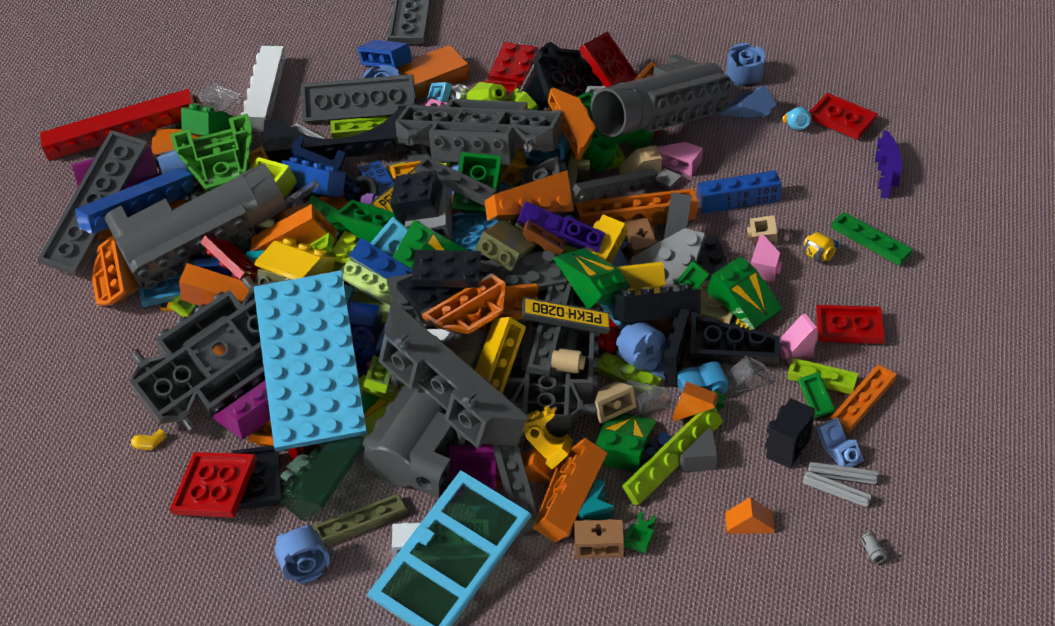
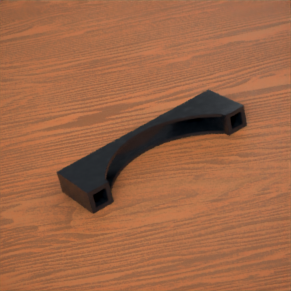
(379, 140)

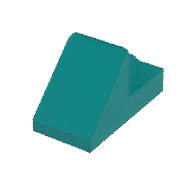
(594, 505)

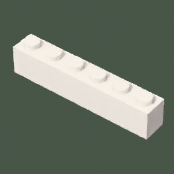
(264, 86)

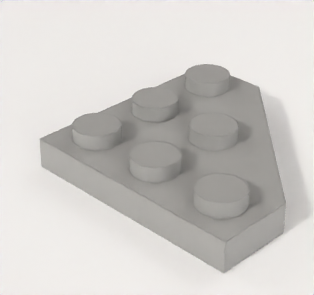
(674, 252)

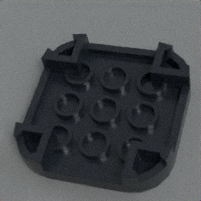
(563, 70)

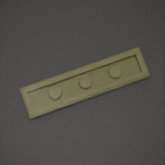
(361, 519)

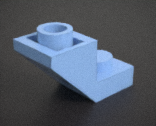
(834, 442)

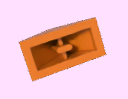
(694, 401)
(536, 468)
(749, 518)

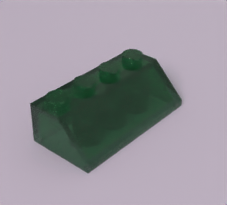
(321, 476)

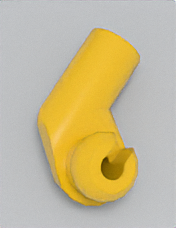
(148, 442)

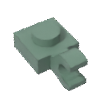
(292, 469)

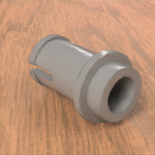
(875, 552)

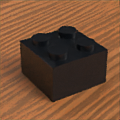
(416, 196)
(789, 432)

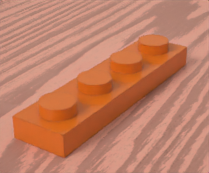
(864, 397)

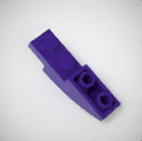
(889, 163)
(568, 229)

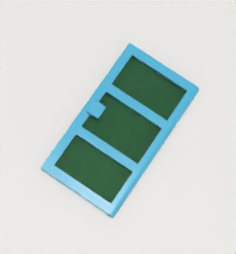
(449, 554)

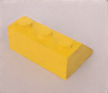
(295, 259)
(644, 275)

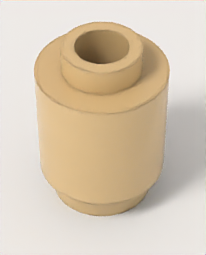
(568, 360)

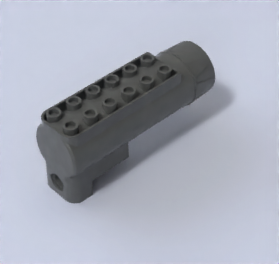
(670, 97)
(164, 240)
(413, 437)

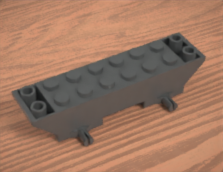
(470, 401)

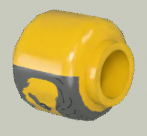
(819, 247)

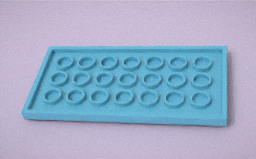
(309, 361)

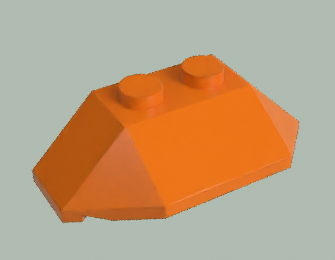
(576, 122)
(112, 275)
(469, 307)

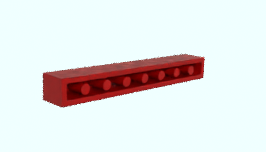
(127, 120)

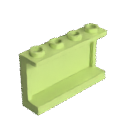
(368, 287)

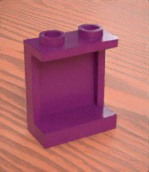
(475, 462)

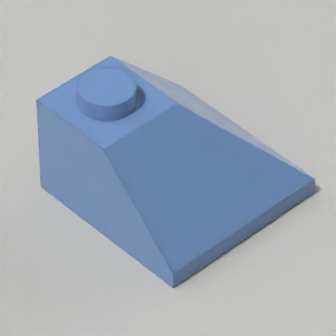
(751, 104)

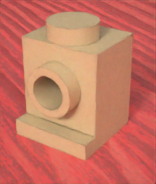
(764, 226)

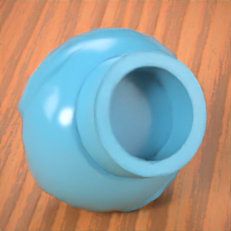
(798, 118)

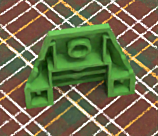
(216, 156)

